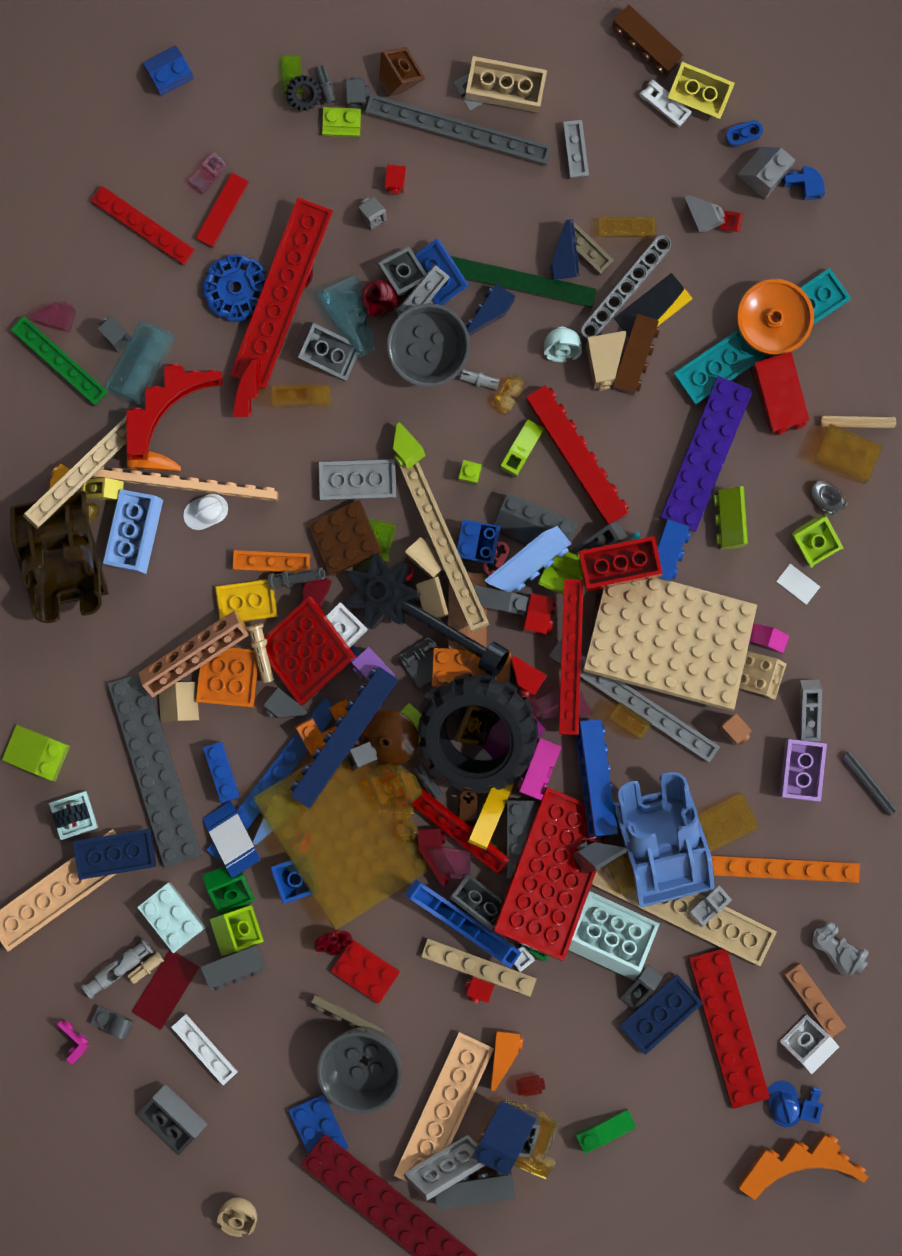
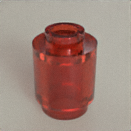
(530, 1085)

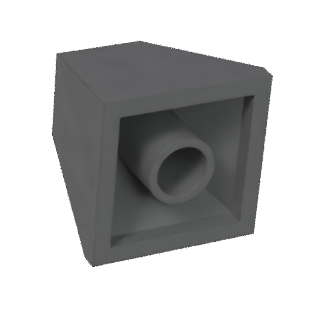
(596, 855)

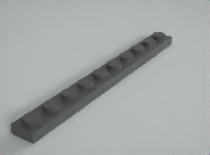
(458, 129)

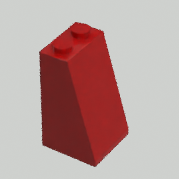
(780, 393)

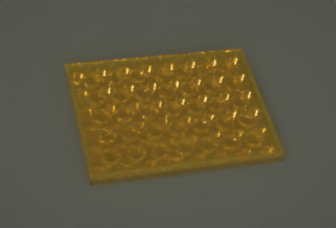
(342, 843)

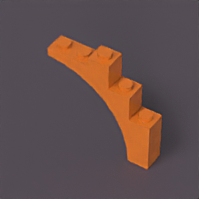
(823, 1154)

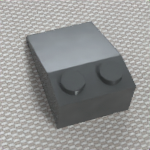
(325, 351)

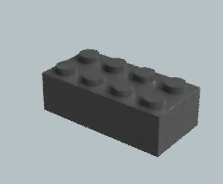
(477, 1189)

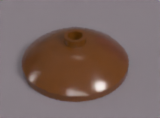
(398, 731)

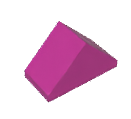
(768, 638)

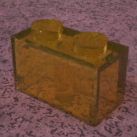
(291, 396)
(630, 721)

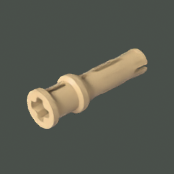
(258, 643)

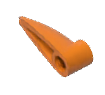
(155, 462)

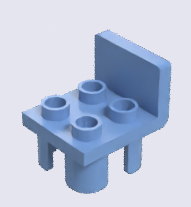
(664, 841)

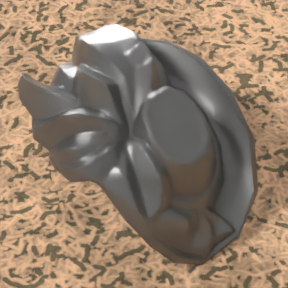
(828, 497)

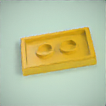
(249, 600)

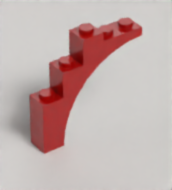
(158, 400)

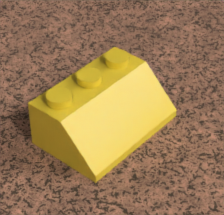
(701, 90)

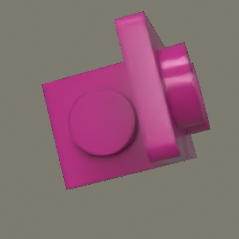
(75, 1052)

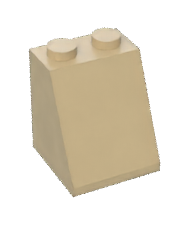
(604, 357)

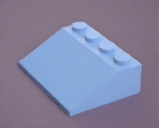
(530, 560)

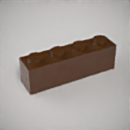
(647, 40)
(635, 355)

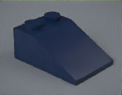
(504, 1138)

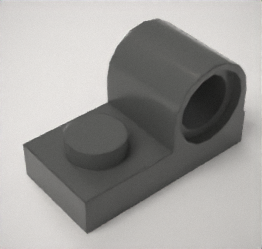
(112, 1022)

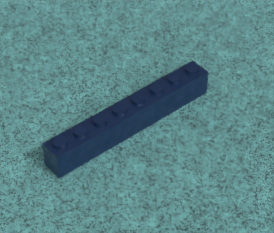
(344, 736)

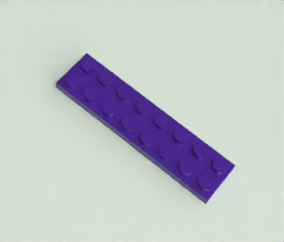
(706, 453)

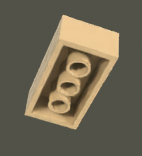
(505, 84)

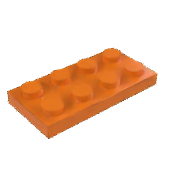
(457, 662)

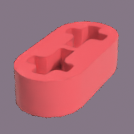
(500, 561)

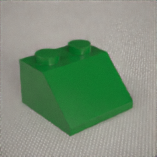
(228, 892)

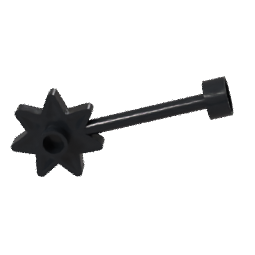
(385, 594)

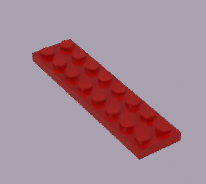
(729, 1028)

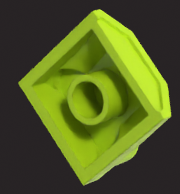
(817, 540)

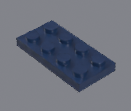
(114, 854)
(661, 1014)

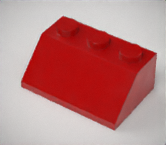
(526, 677)

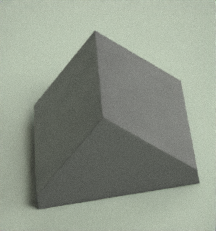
(402, 271)

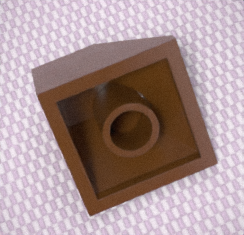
(398, 71)

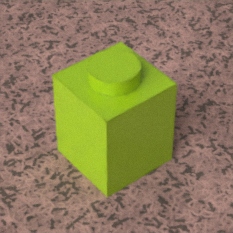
(470, 472)

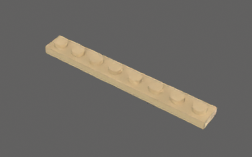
(78, 475)

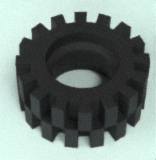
(314, 93)

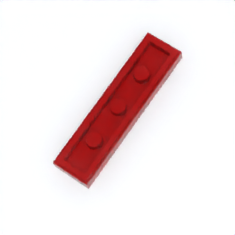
(222, 210)

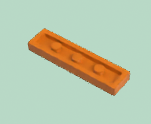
(270, 561)

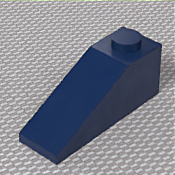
(565, 257)

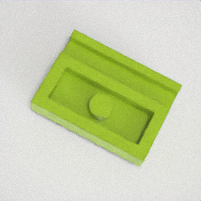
(341, 122)

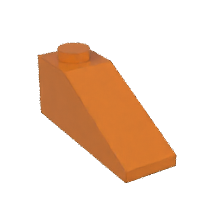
(505, 1052)

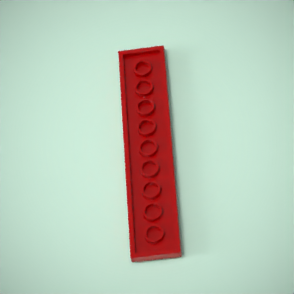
(283, 289)

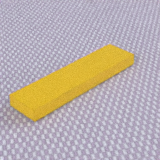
(490, 816)

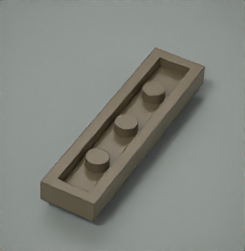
(340, 1013)

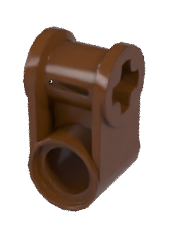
(468, 811)

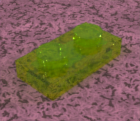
(291, 68)

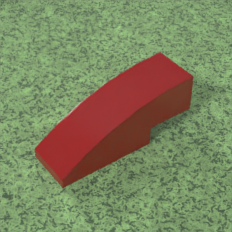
(247, 389)

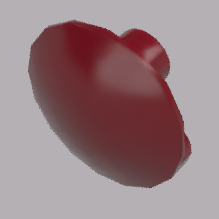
(333, 942)

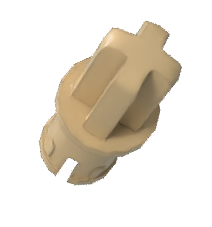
(145, 967)

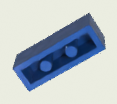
(670, 548)
(222, 772)

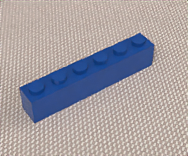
(595, 779)

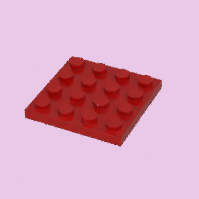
(307, 651)

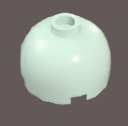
(562, 344)

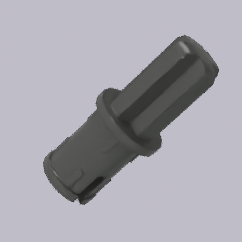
(325, 85)
(427, 781)

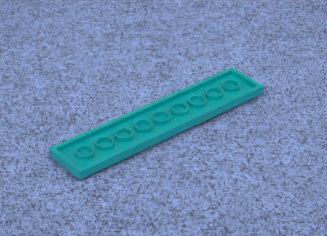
(735, 356)

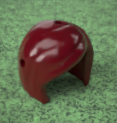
(379, 298)

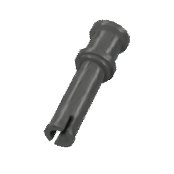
(290, 578)

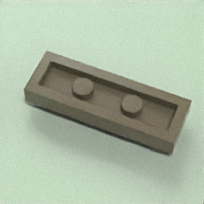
(591, 251)

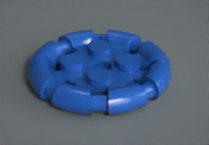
(227, 278)

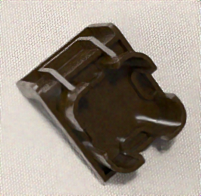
(58, 559)

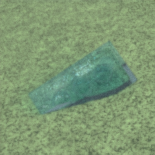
(346, 309)

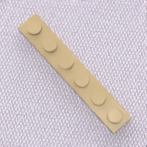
(479, 967)

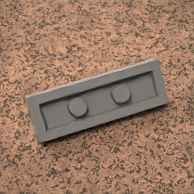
(576, 149)
(426, 288)

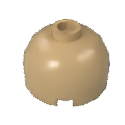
(237, 1217)

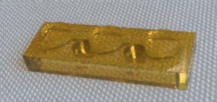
(626, 226)

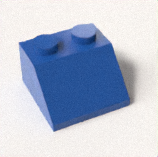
(168, 70)
(289, 882)

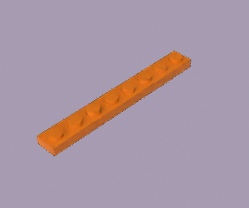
(786, 869)

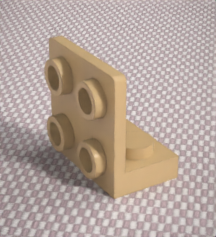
(762, 675)

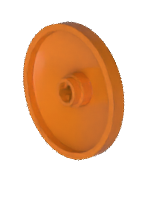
(775, 317)

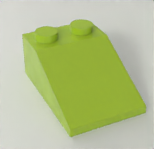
(35, 753)

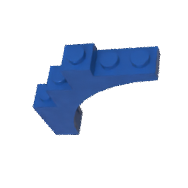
(463, 923)

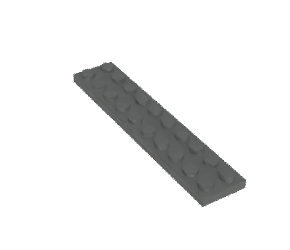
(155, 771)

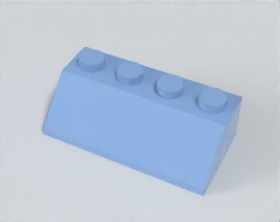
(133, 531)

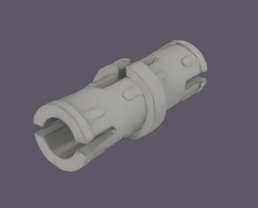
(479, 379)

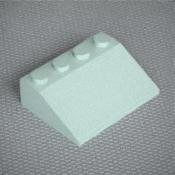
(613, 936)

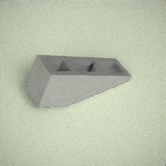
(810, 710)

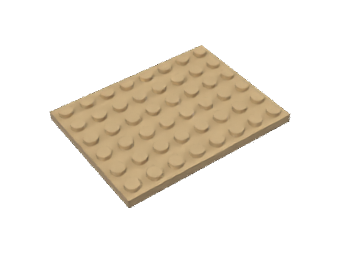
(672, 640)

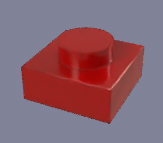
(732, 221)

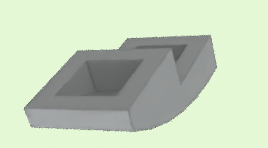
(710, 906)

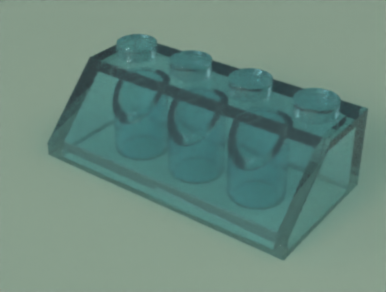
(140, 362)

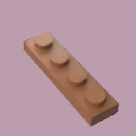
(815, 1000)

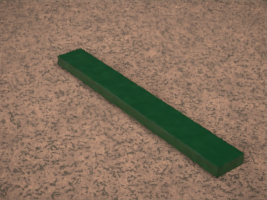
(526, 282)

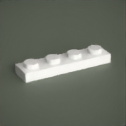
(204, 1049)

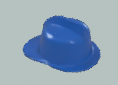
(784, 1104)

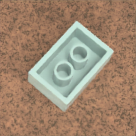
(171, 917)

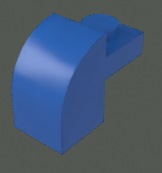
(809, 179)

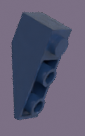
(494, 308)

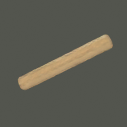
(856, 421)

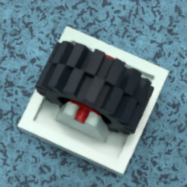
(73, 815)

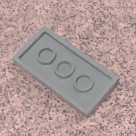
(357, 480)
(444, 1168)

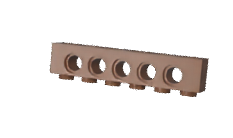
(193, 654)

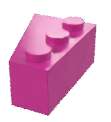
(539, 769)

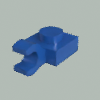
(811, 1109)

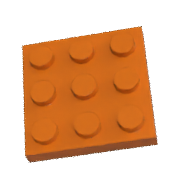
(229, 679)

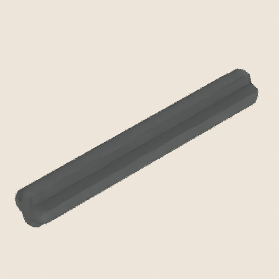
(869, 783)

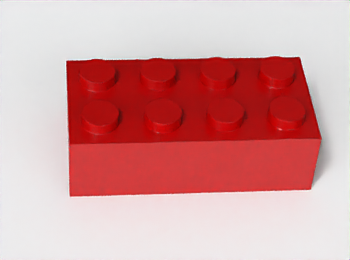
(619, 563)

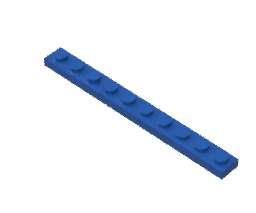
(279, 770)

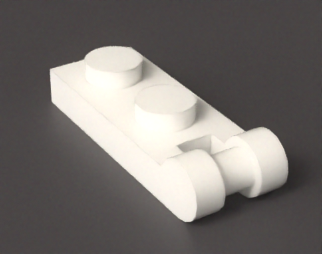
(669, 108)

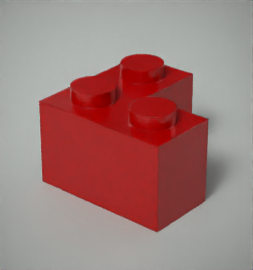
(538, 615)

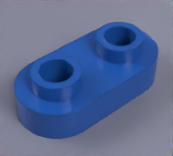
(744, 134)

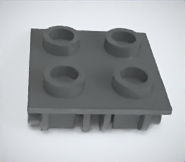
(419, 661)

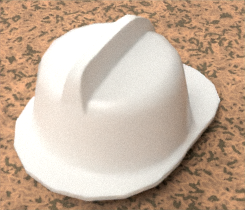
(205, 511)

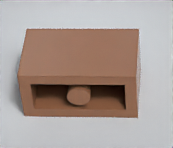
(735, 730)

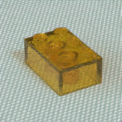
(847, 454)

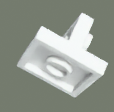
(346, 624)

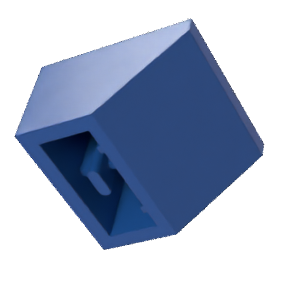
(478, 542)

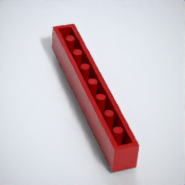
(576, 455)

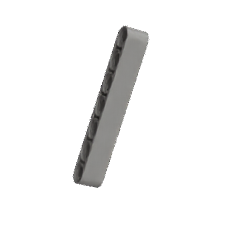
(633, 282)

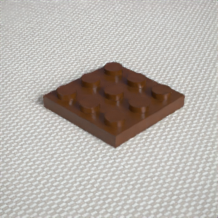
(345, 538)

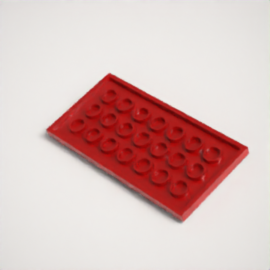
(547, 882)

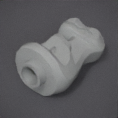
(843, 955)

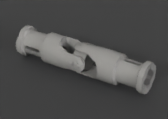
(125, 962)

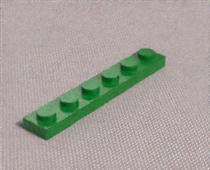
(59, 361)

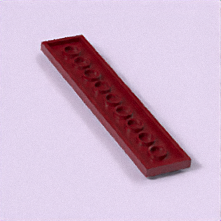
(380, 1201)

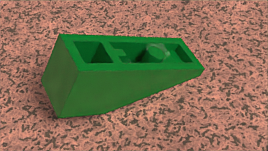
(605, 1131)

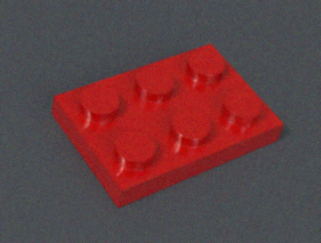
(365, 971)

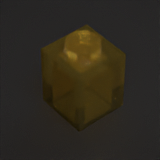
(321, 396)

